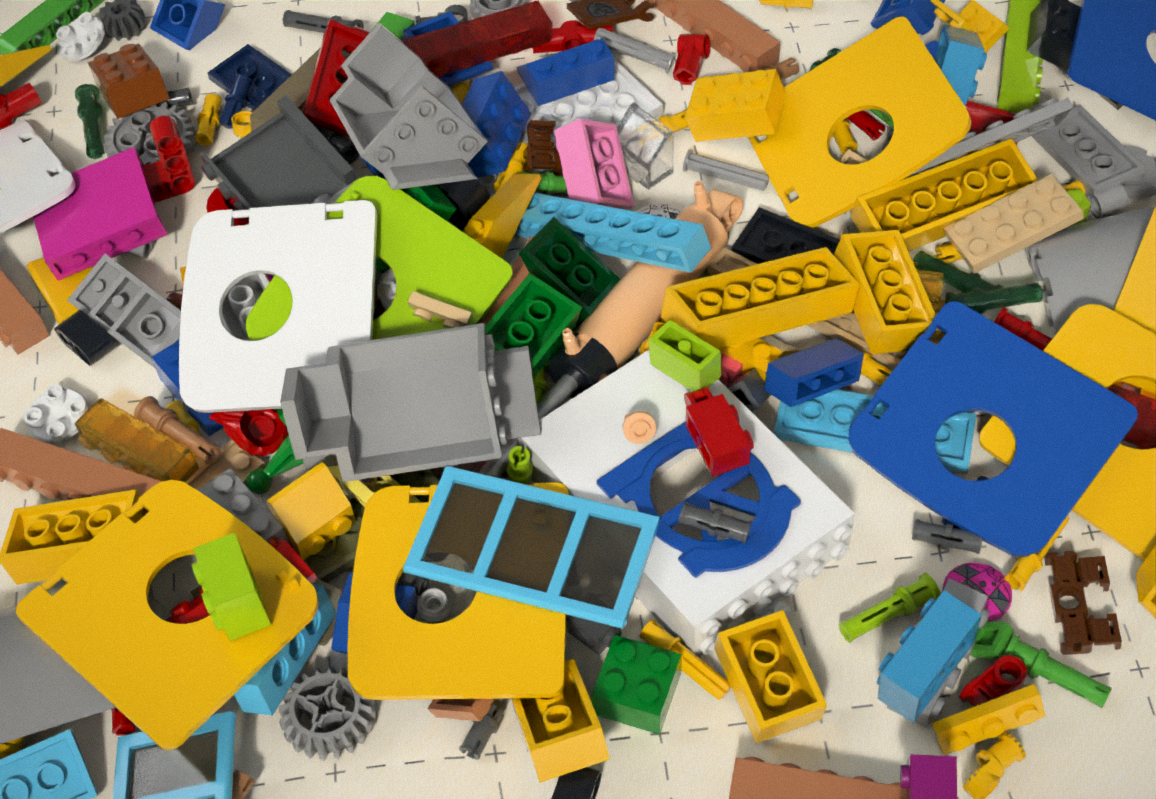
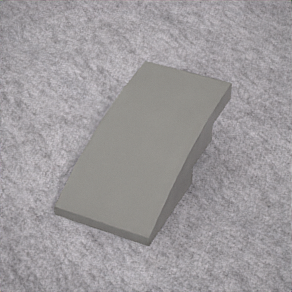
(127, 309)

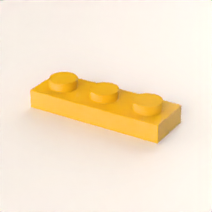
(989, 719)

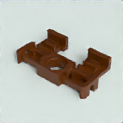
(542, 148)
(1074, 621)

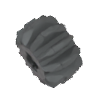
(122, 18)

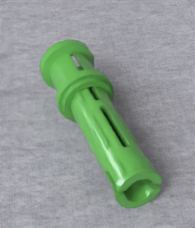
(1040, 664)

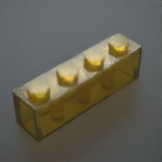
(134, 443)

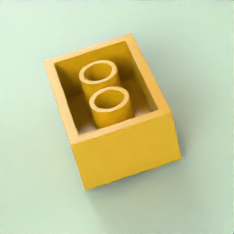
(735, 105)
(770, 676)
(562, 729)

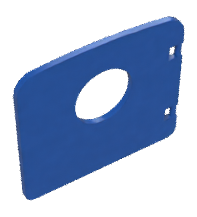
(1113, 54)
(1058, 418)

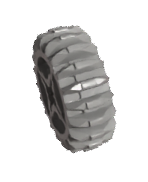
(329, 731)

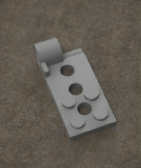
(1101, 185)

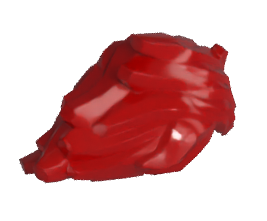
(253, 430)

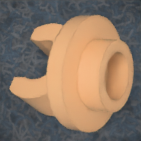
(639, 427)

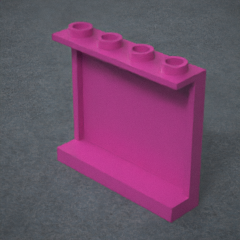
(103, 215)

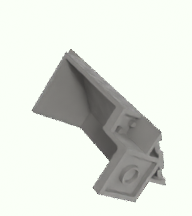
(404, 115)
(410, 403)

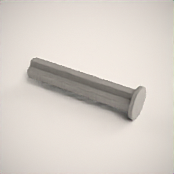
(635, 49)
(725, 171)

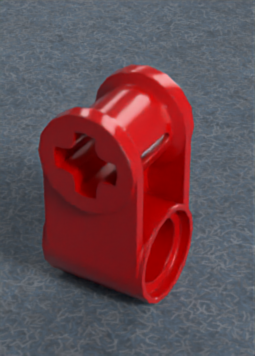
(991, 684)

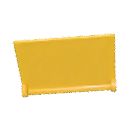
(56, 291)

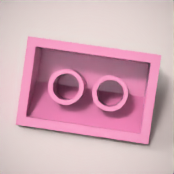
(593, 163)

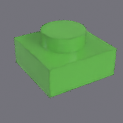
(992, 640)

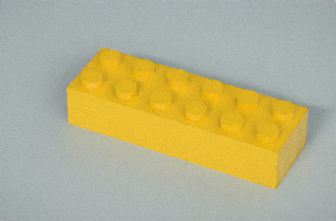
(943, 194)
(762, 298)

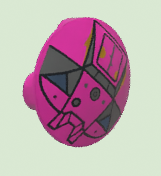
(987, 581)

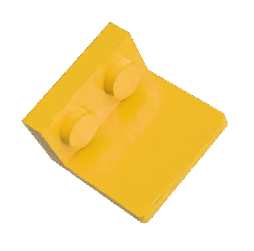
(974, 19)

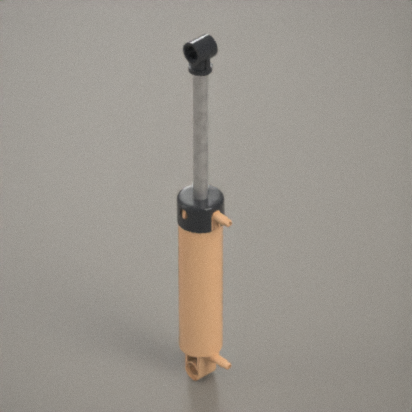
(626, 315)

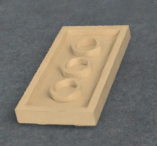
(1013, 223)

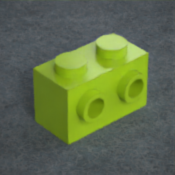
(684, 357)

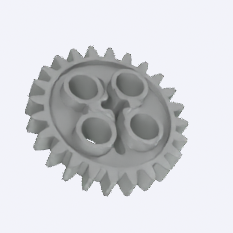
(135, 132)

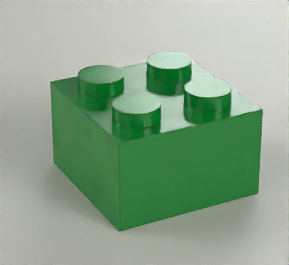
(636, 684)

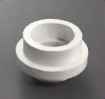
(432, 597)

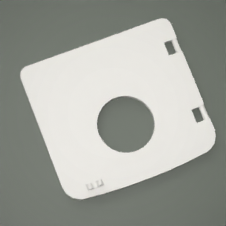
(26, 176)
(330, 285)

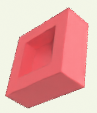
(729, 369)

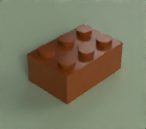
(128, 80)

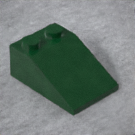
(568, 267)

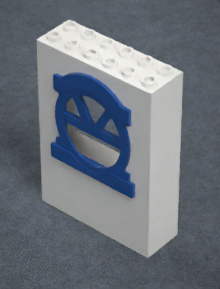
(689, 582)

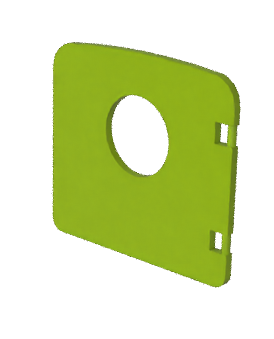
(422, 253)

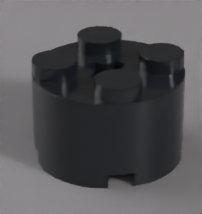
(467, 198)

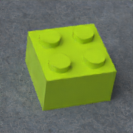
(229, 587)

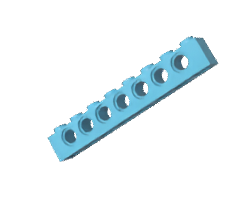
(621, 232)

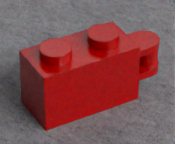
(717, 431)

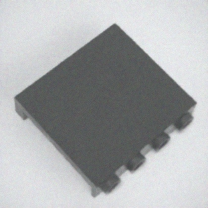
(279, 164)

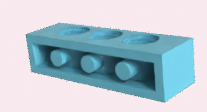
(271, 683)

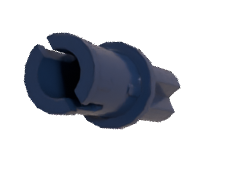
(236, 99)

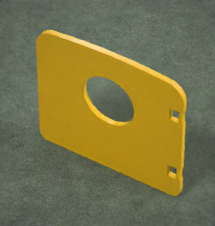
(879, 72)
(1124, 492)
(482, 654)
(151, 669)

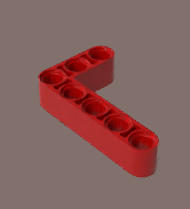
(173, 173)

